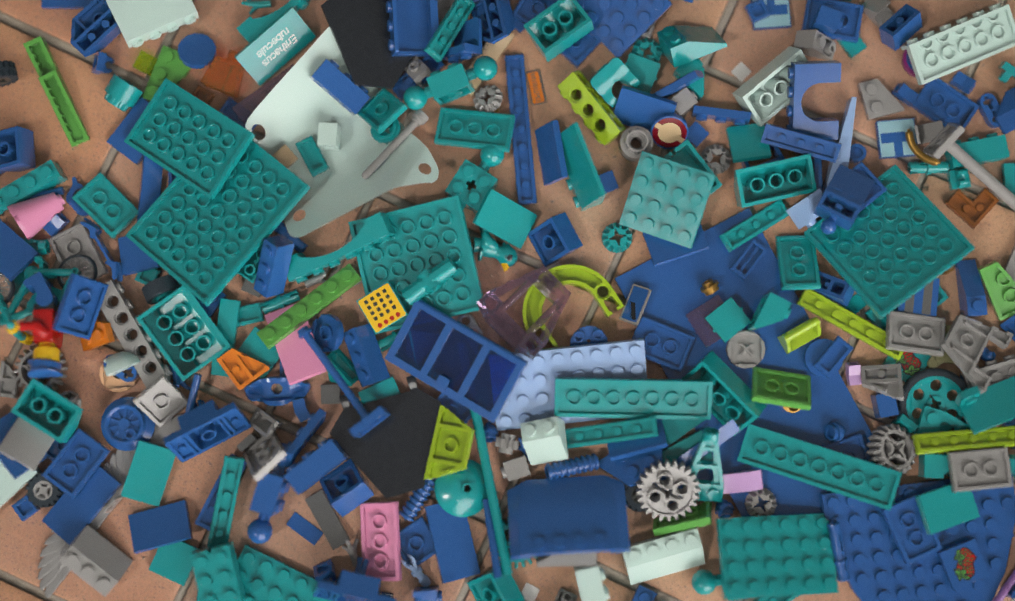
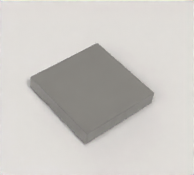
(160, 401)

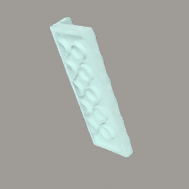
(961, 43)

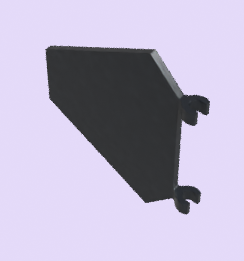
(363, 41)
(399, 447)

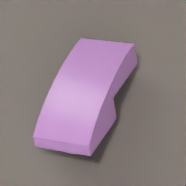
(742, 481)

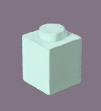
(329, 135)

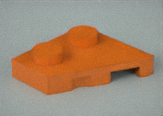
(100, 336)
(241, 367)

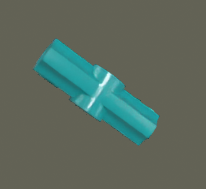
(429, 281)

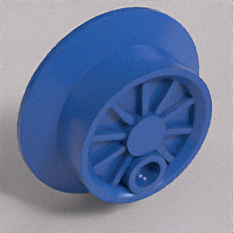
(125, 424)

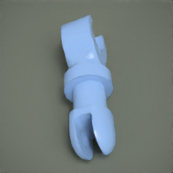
(417, 572)

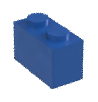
(900, 27)

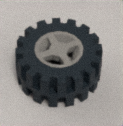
(38, 492)

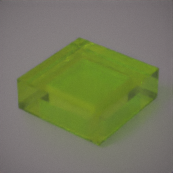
(145, 63)

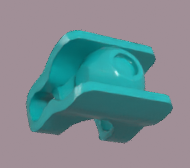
(608, 75)

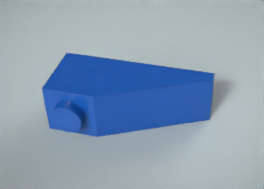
(835, 289)
(970, 289)

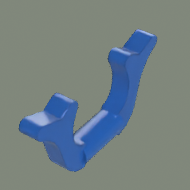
(75, 187)

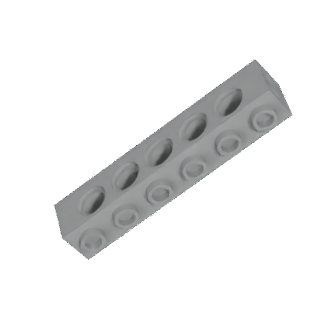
(124, 330)

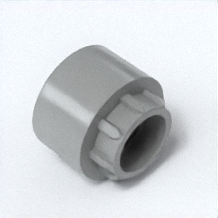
(635, 133)

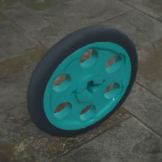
(922, 381)

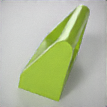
(800, 335)

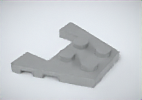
(966, 344)

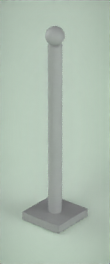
(946, 142)

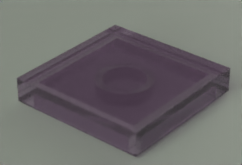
(700, 325)

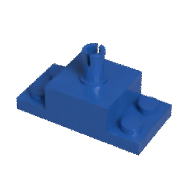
(205, 428)
(352, 586)

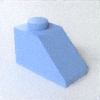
(803, 211)

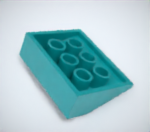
(581, 170)
(183, 332)

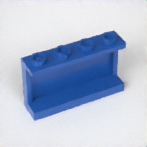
(411, 26)

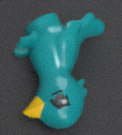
(488, 247)

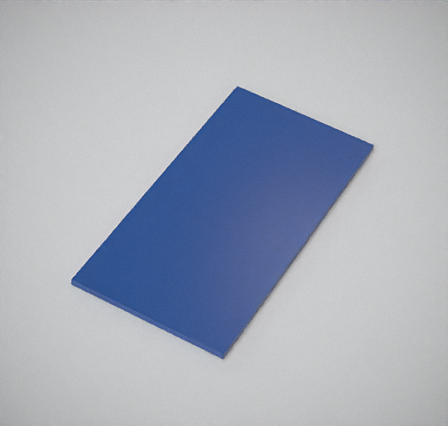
(678, 292)

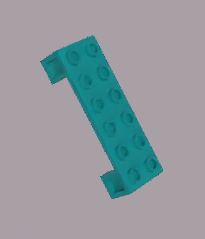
(988, 408)

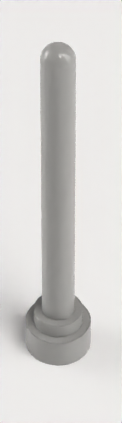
(418, 118)

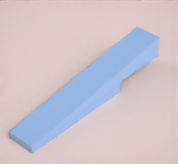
(844, 137)

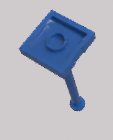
(368, 420)

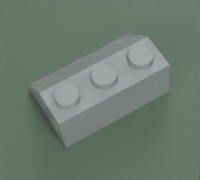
(95, 560)

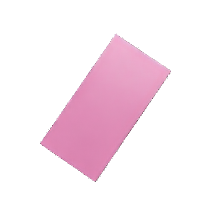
(295, 353)
(381, 539)

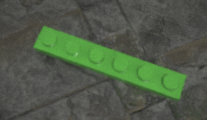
(309, 306)

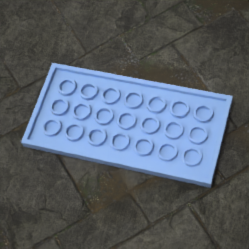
(535, 390)

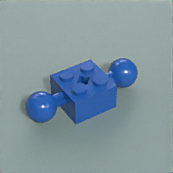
(268, 501)

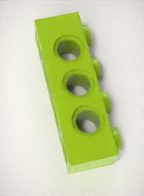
(601, 110)

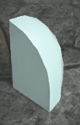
(119, 362)

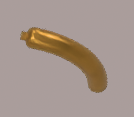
(917, 152)

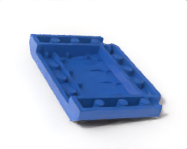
(567, 516)

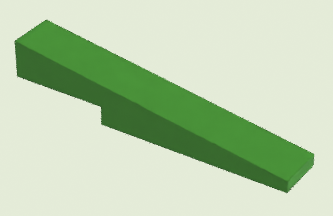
(56, 91)

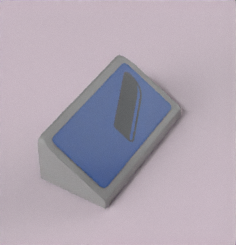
(635, 304)

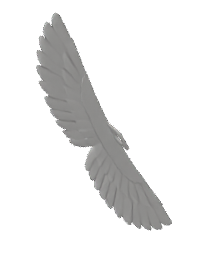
(55, 572)

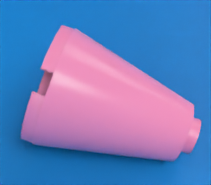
(36, 212)

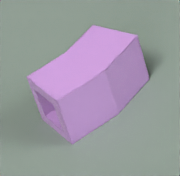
(853, 373)

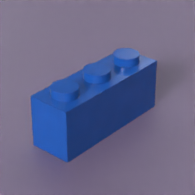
(340, 86)
(273, 266)
(366, 355)

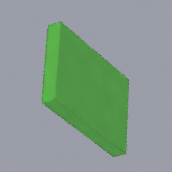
(781, 388)

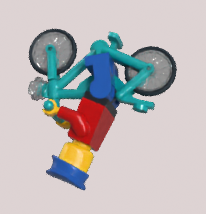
(43, 307)

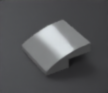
(25, 444)

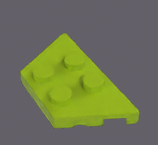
(449, 445)

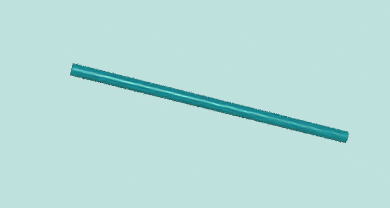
(491, 493)

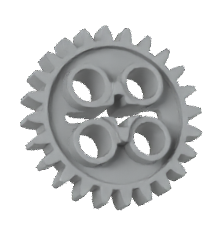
(677, 476)

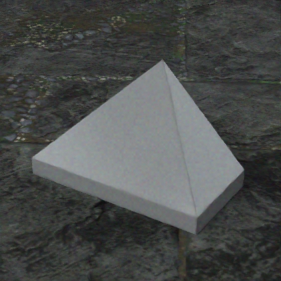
(265, 423)

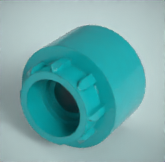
(122, 93)

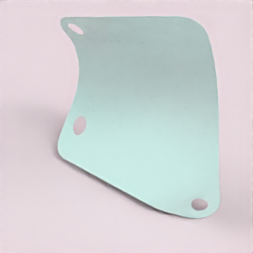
(294, 113)

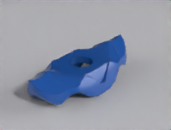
(261, 390)

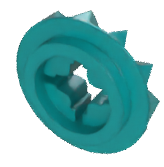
(644, 44)
(384, 137)
(612, 245)

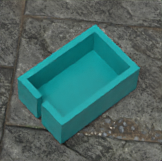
(687, 154)
(218, 573)

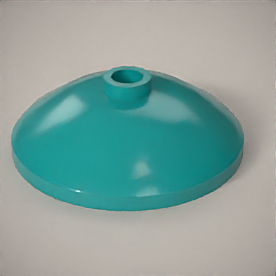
(451, 494)

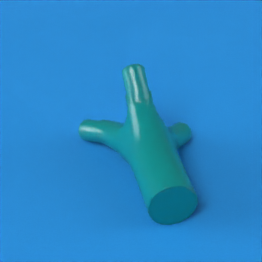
(256, 4)

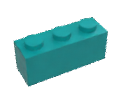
(983, 150)

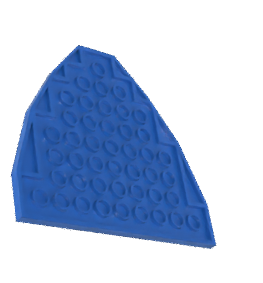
(878, 567)

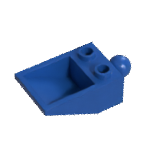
(843, 199)

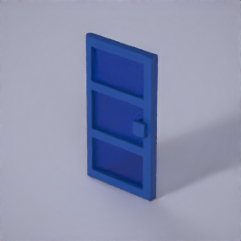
(456, 360)

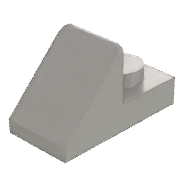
(877, 11)

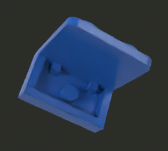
(467, 42)

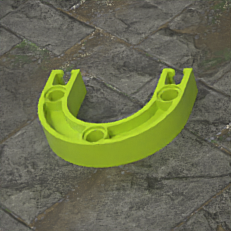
(568, 275)

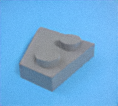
(878, 100)
(883, 379)

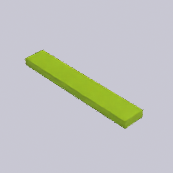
(846, 321)
(963, 440)

